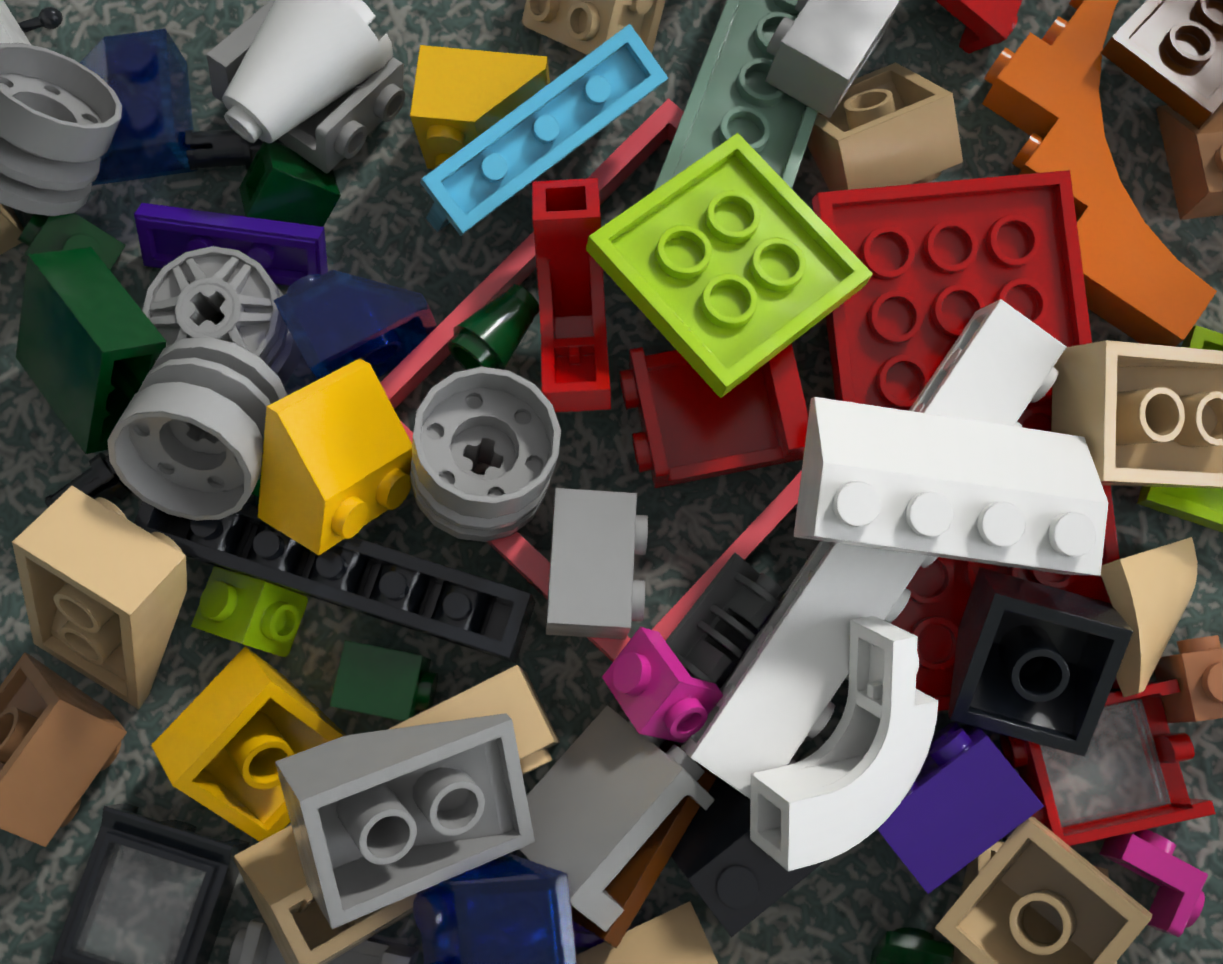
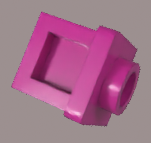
(658, 689)
(1181, 884)

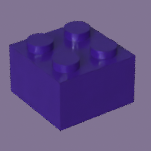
(957, 806)

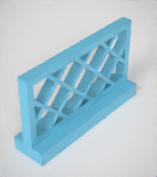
(541, 131)

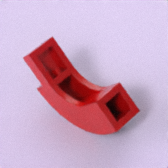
(570, 296)

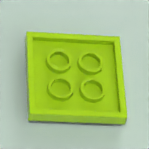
(728, 263)

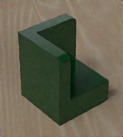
(287, 188)

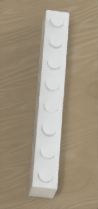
(802, 650)

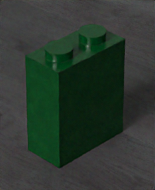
(83, 342)

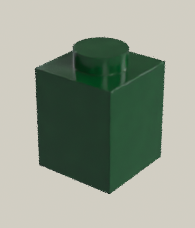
(383, 682)

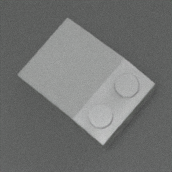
(403, 810)

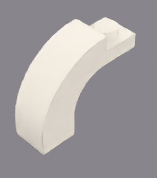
(864, 767)

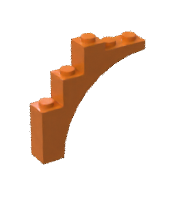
(1055, 98)

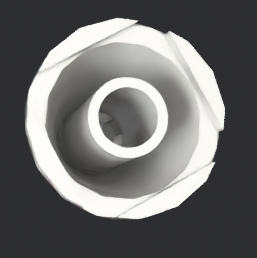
(302, 63)

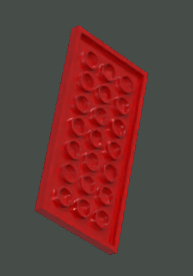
(934, 263)

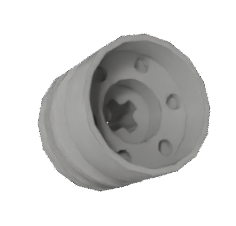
(52, 129)
(226, 283)
(487, 420)
(196, 429)

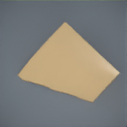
(1151, 596)

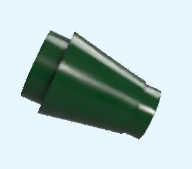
(495, 330)

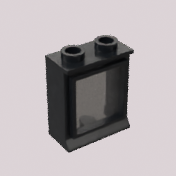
(149, 893)

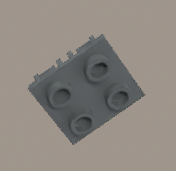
(724, 621)

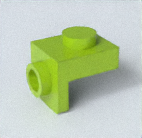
(250, 611)

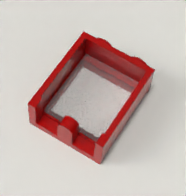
(1124, 780)

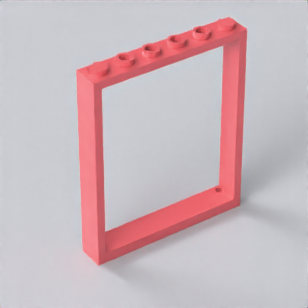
(515, 270)

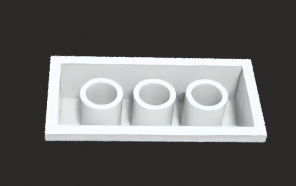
(950, 489)

